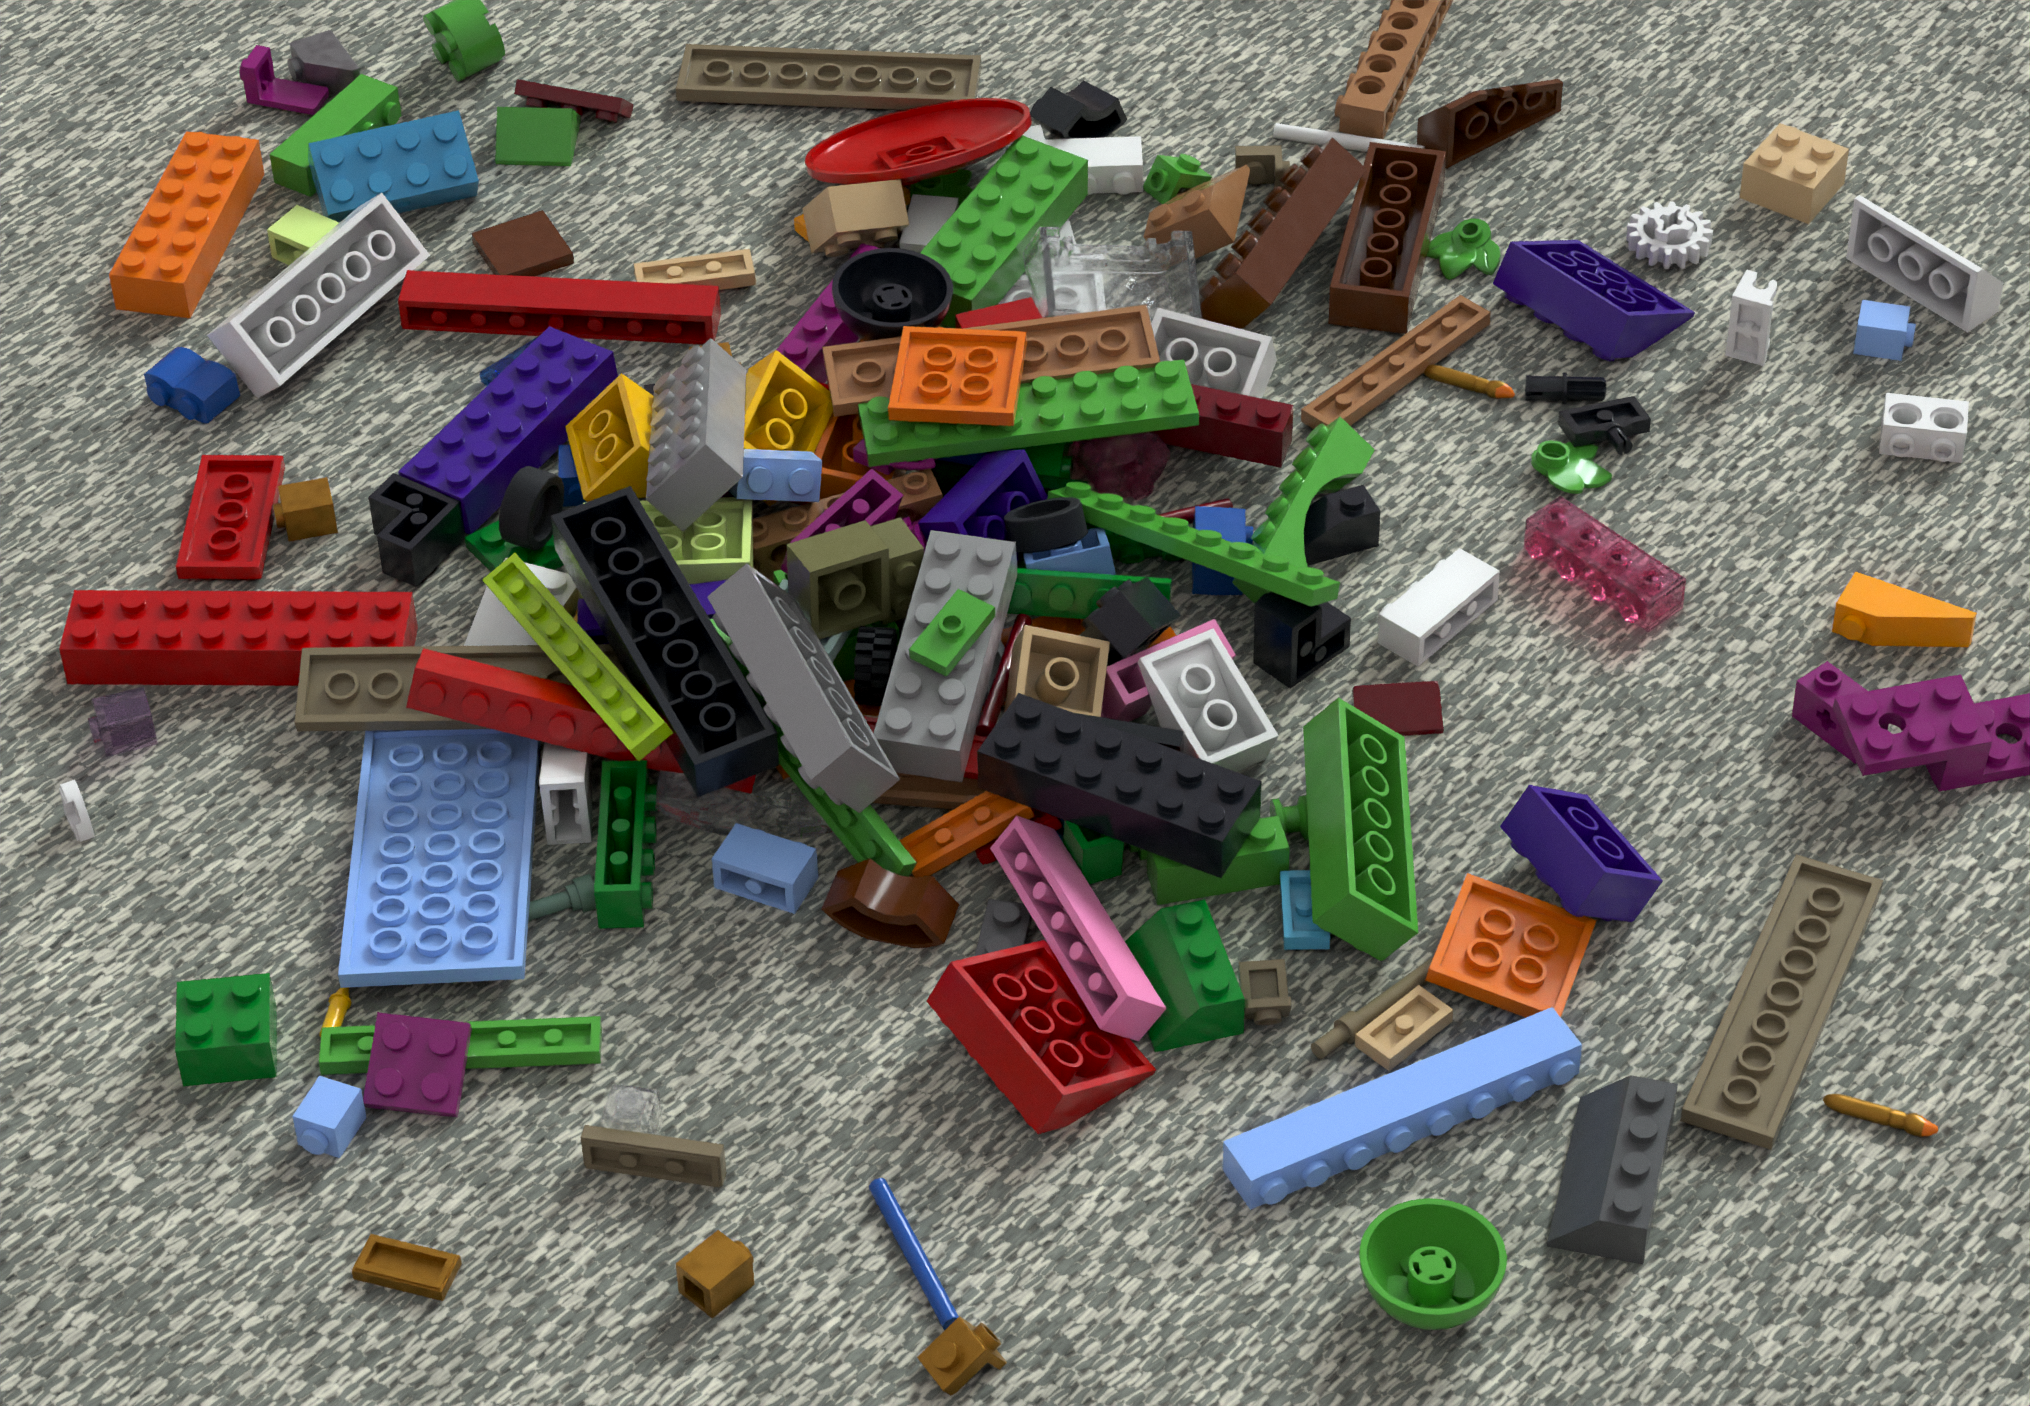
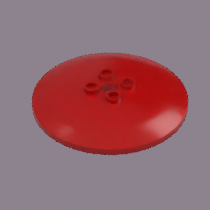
(919, 142)

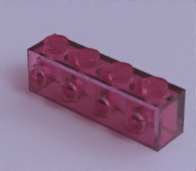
(1604, 564)

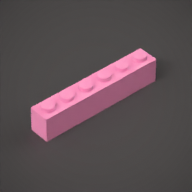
(1078, 929)

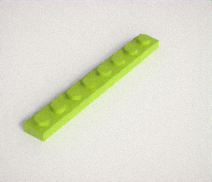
(578, 657)

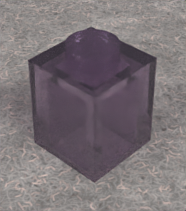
(123, 722)

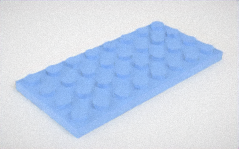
(440, 858)

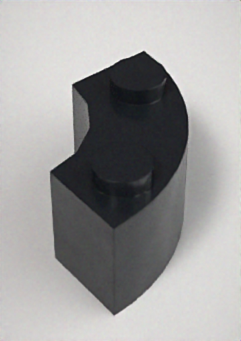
(1078, 113)

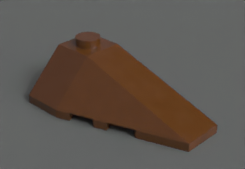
(1487, 118)

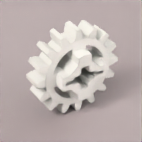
(1669, 235)

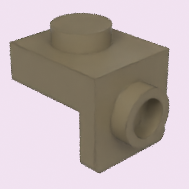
(1264, 991)

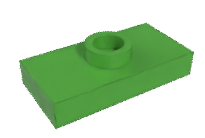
(952, 632)

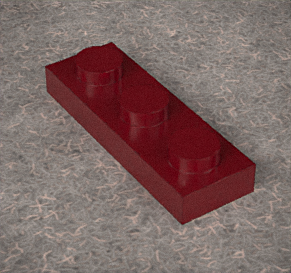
(605, 106)

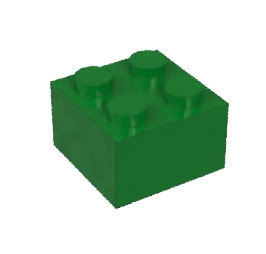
(226, 1029)

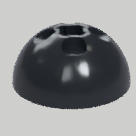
(891, 290)

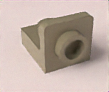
(1264, 163)

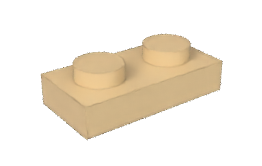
(1403, 1028)

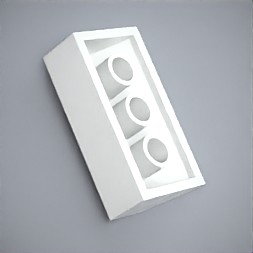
(1921, 267)

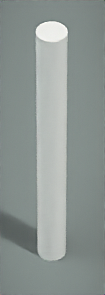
(1321, 137)

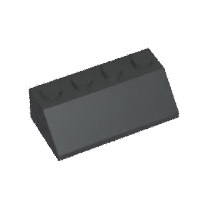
(1614, 1169)

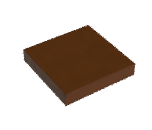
(523, 246)

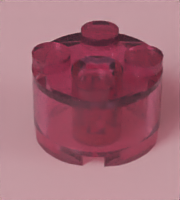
(1123, 463)

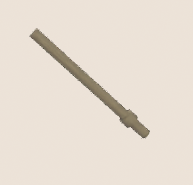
(1353, 1022)

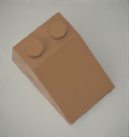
(1206, 210)

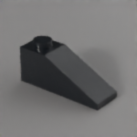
(1341, 525)

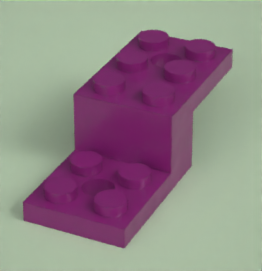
(1939, 731)

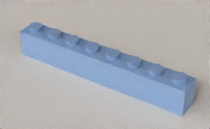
(1401, 1108)

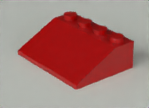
(1035, 1035)

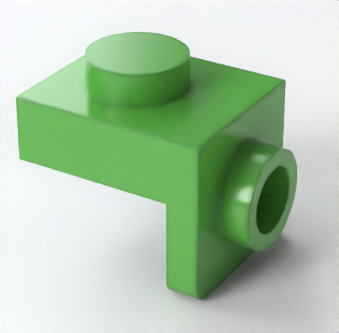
(1171, 174)

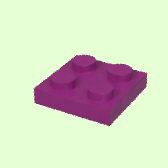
(417, 1065)

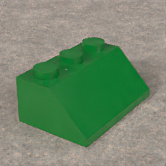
(1191, 976)

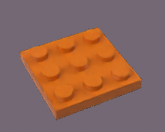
(957, 376)
(1510, 949)

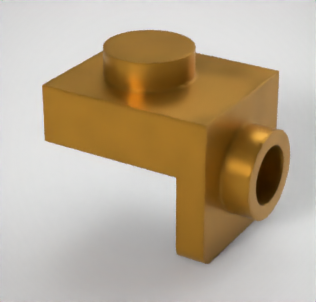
(960, 1354)

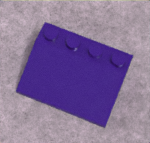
(1588, 296)

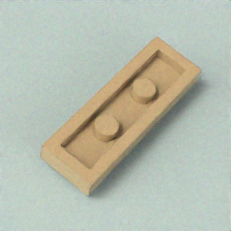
(720, 269)

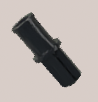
(1565, 388)

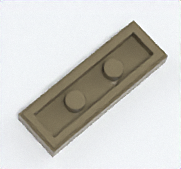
(653, 1156)

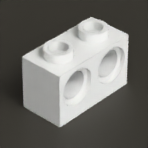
(1924, 427)

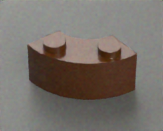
(890, 906)

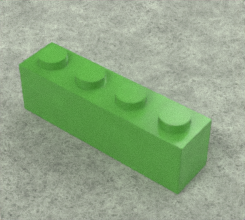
(357, 108)

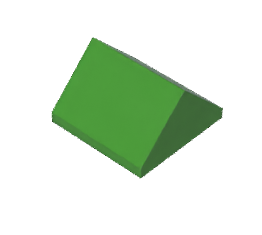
(536, 136)

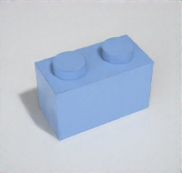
(779, 476)
(765, 868)

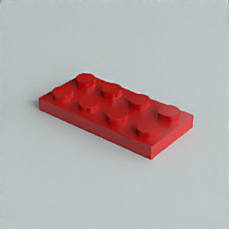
(230, 517)

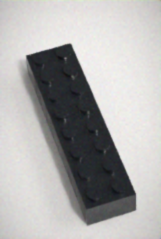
(665, 641)

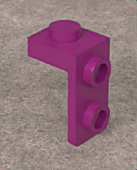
(266, 90)

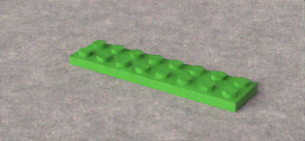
(1045, 414)

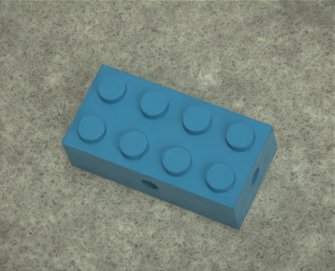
(408, 162)

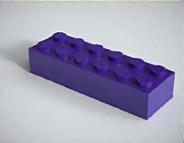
(513, 423)

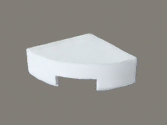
(73, 801)

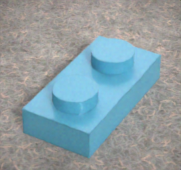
(1296, 911)

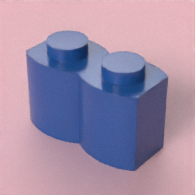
(191, 385)

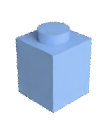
(1883, 330)
(329, 1117)

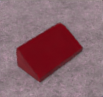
(1403, 707)

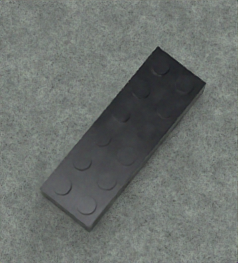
(1119, 785)

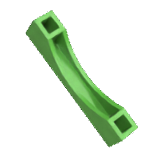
(1328, 463)

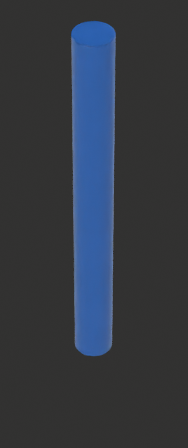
(913, 1252)

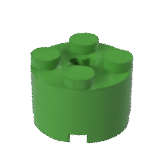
(464, 37)

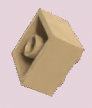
(1794, 173)
(855, 215)
(1059, 670)

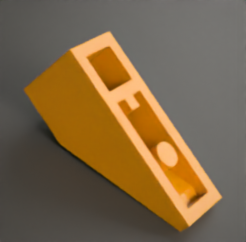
(1896, 616)

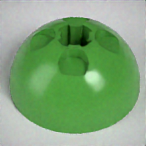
(1432, 1263)

